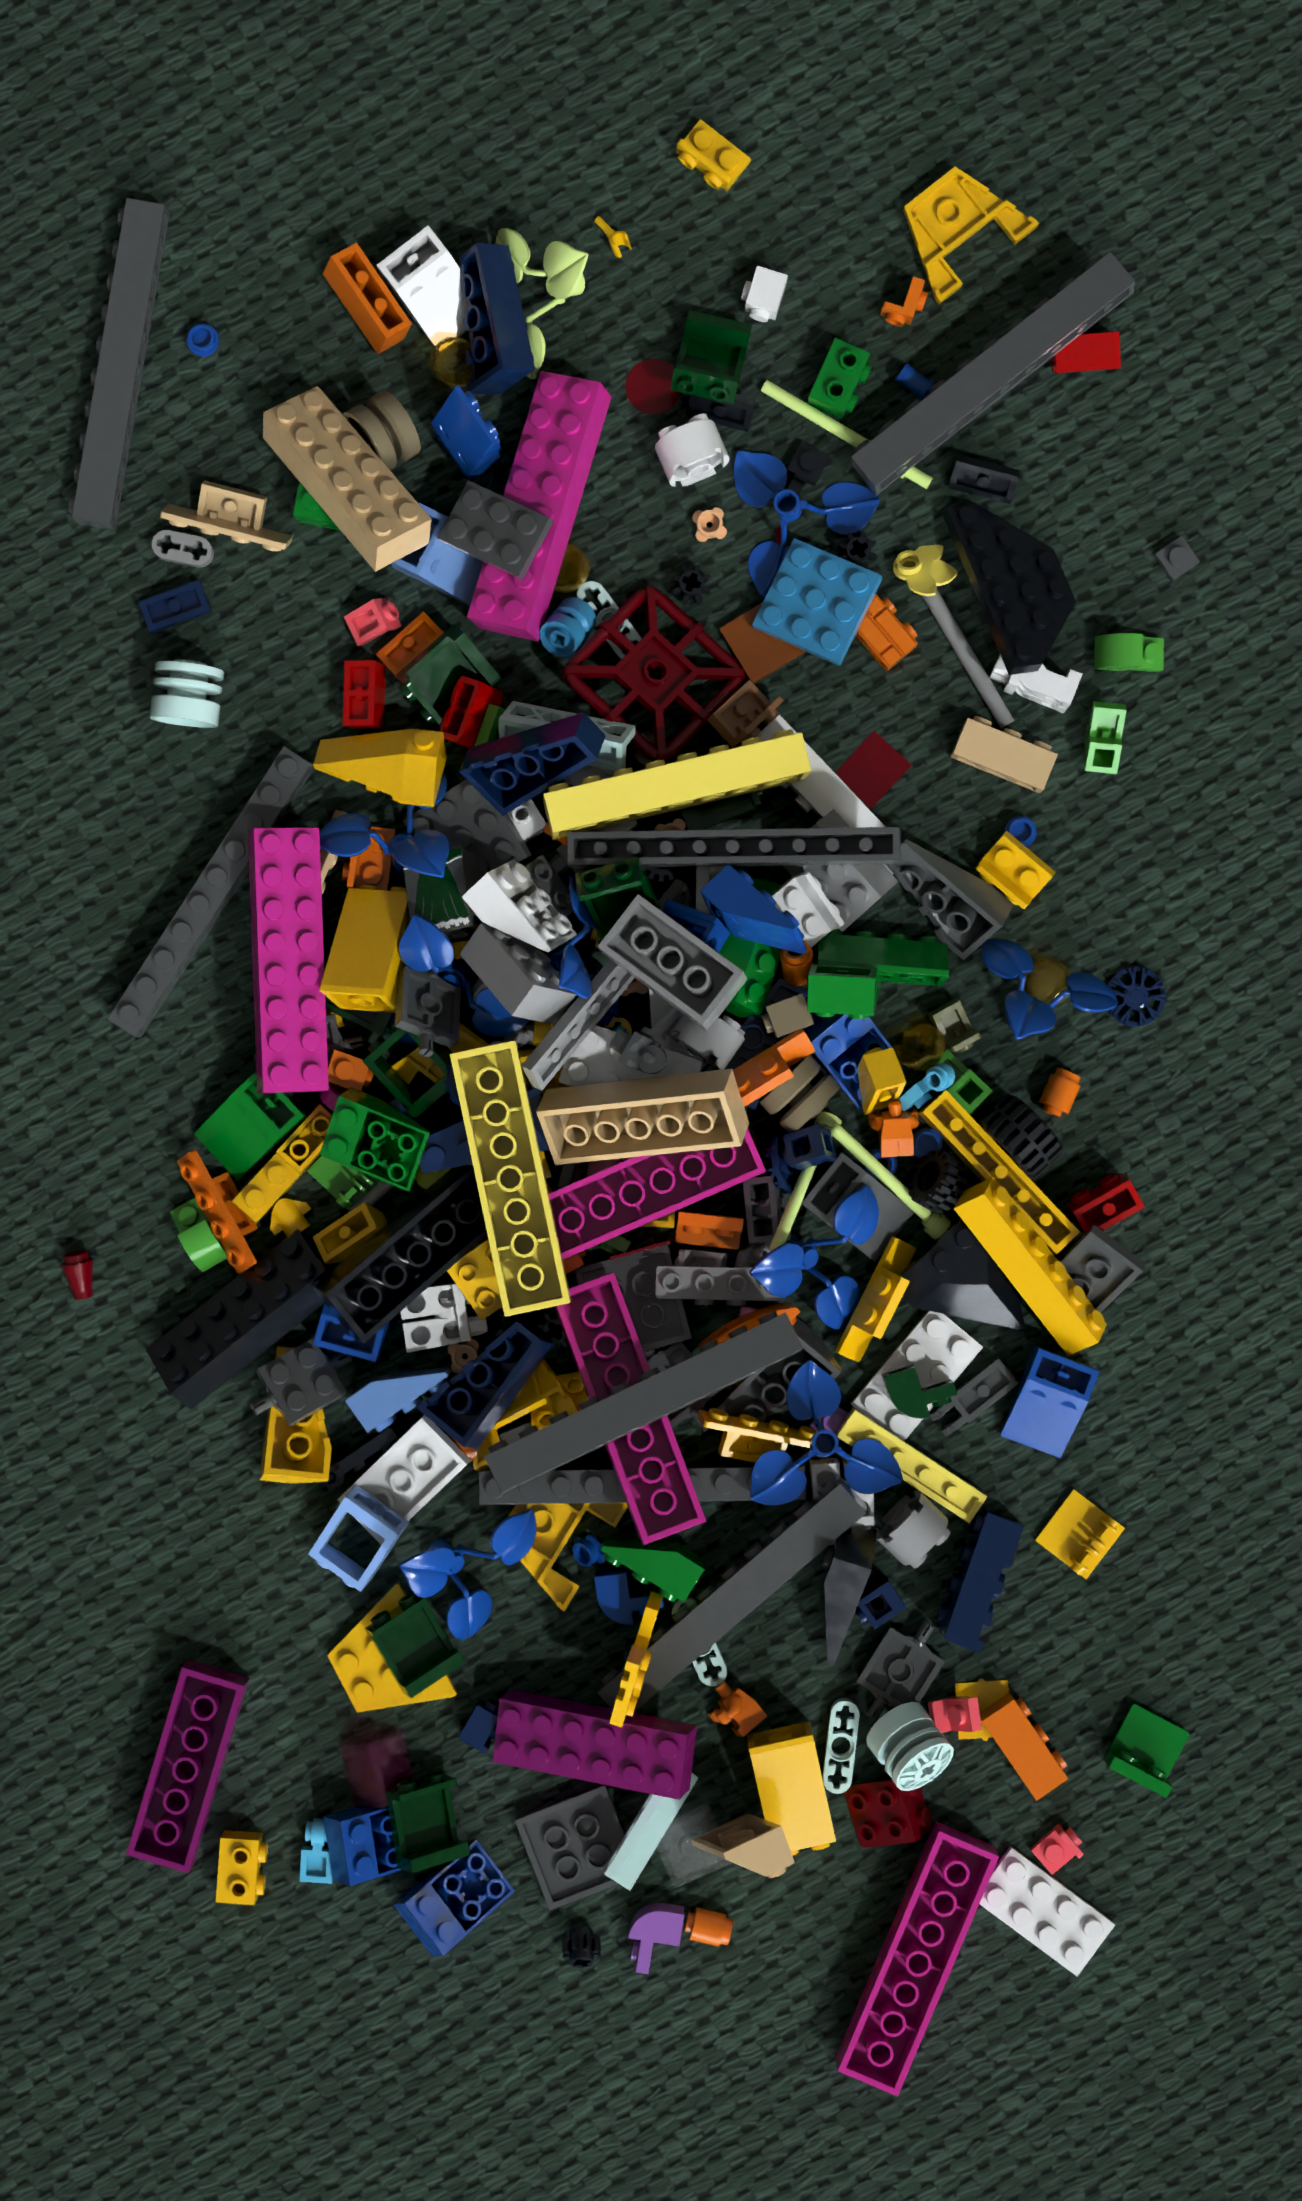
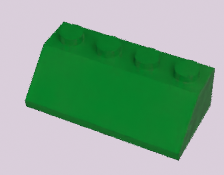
(896, 957)
(757, 962)

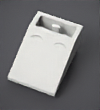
(427, 285)
(516, 906)

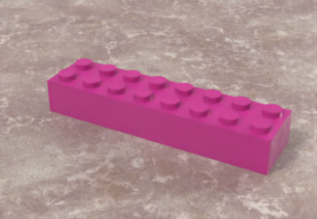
(549, 479)
(288, 960)
(644, 1191)
(649, 1458)
(916, 1958)

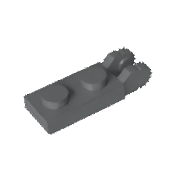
(977, 1395)

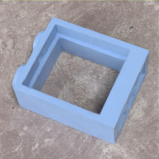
(373, 1515)

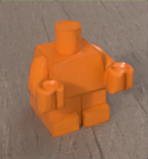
(895, 1129)
(737, 1708)

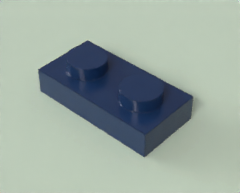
(175, 606)

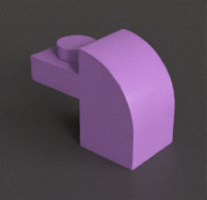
(654, 1924)

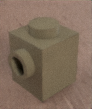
(787, 1016)

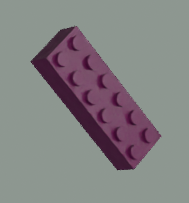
(580, 1744)
(187, 1766)

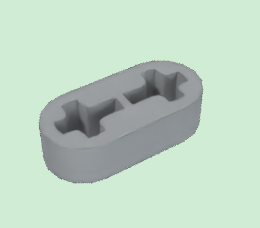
(180, 556)

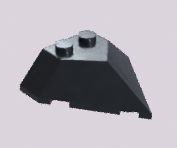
(963, 1282)

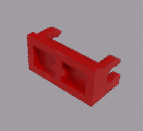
(1089, 353)
(364, 694)

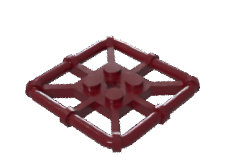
(654, 652)

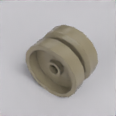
(385, 428)
(803, 1098)

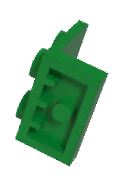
(1146, 1749)

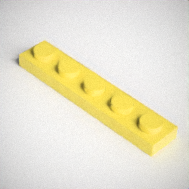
(917, 1467)

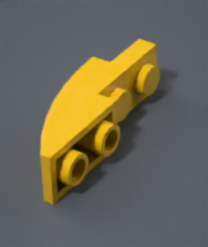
(285, 1166)

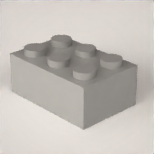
(848, 887)
(517, 975)

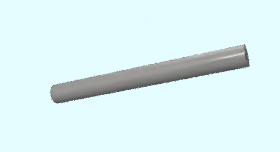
(969, 659)

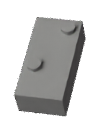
(672, 962)

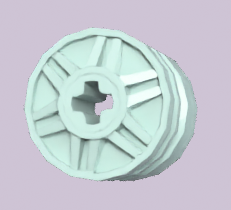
(186, 694)
(909, 1746)

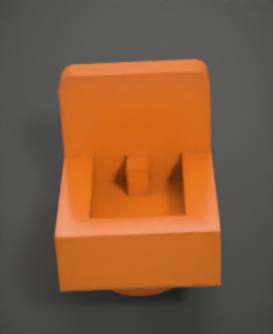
(914, 301)
(348, 1071)

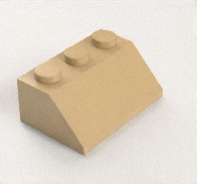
(750, 1844)

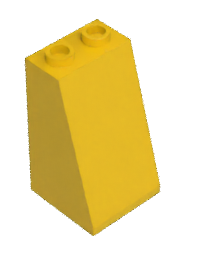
(366, 950)
(792, 1785)

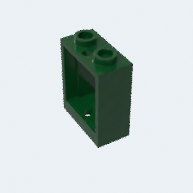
(395, 1084)

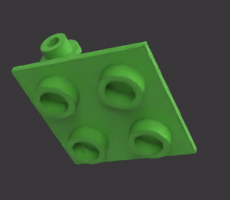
(342, 1181)

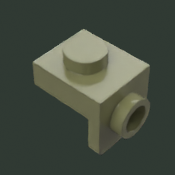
(955, 1026)

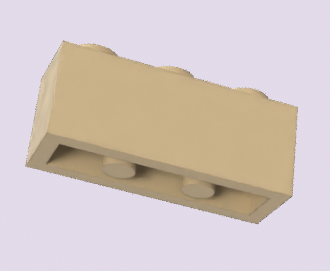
(1004, 754)

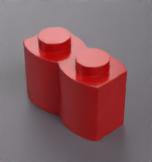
(467, 710)

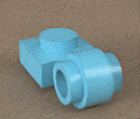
(937, 1079)
(315, 1859)

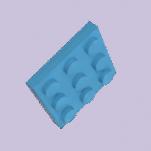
(817, 602)

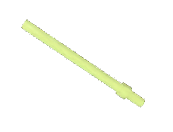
(832, 426)

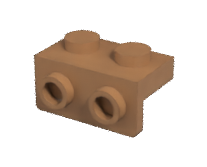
(743, 713)

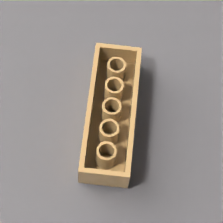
(346, 478)
(643, 1117)

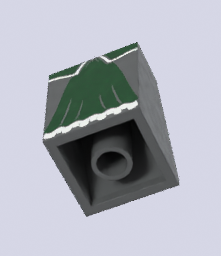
(442, 899)

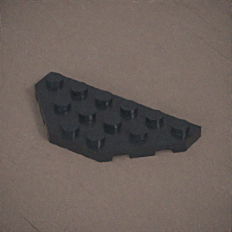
(1014, 582)

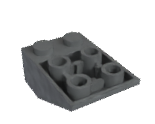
(845, 1177)

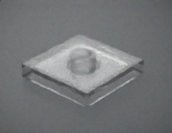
(677, 1852)

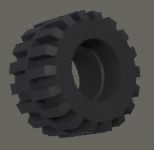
(1022, 1135)

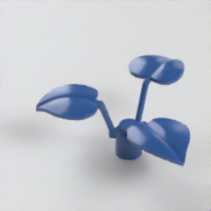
(764, 477)
(422, 853)
(427, 947)
(572, 972)
(1028, 1014)
(781, 1268)
(815, 1394)
(429, 1571)

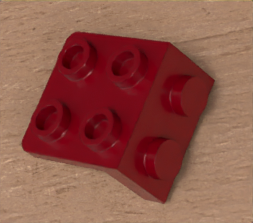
(887, 1814)

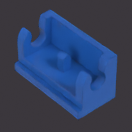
(702, 925)

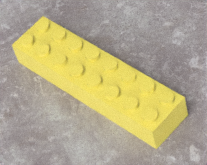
(676, 785)
(510, 1178)

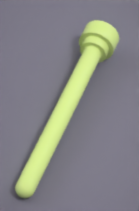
(827, 1120)
(935, 1223)

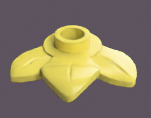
(924, 569)

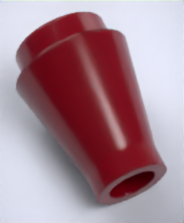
(79, 1273)

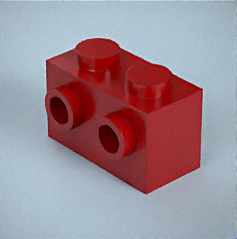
(1105, 1204)

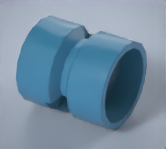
(567, 627)

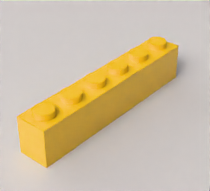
(989, 1160)
(1030, 1266)

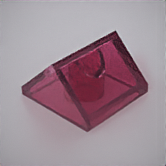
(375, 1767)

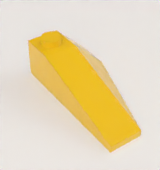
(396, 762)
(297, 1451)

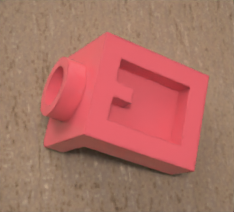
(372, 620)
(955, 1714)
(1057, 1848)

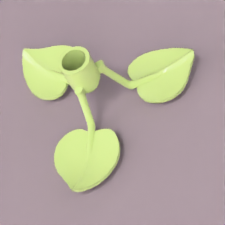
(564, 276)

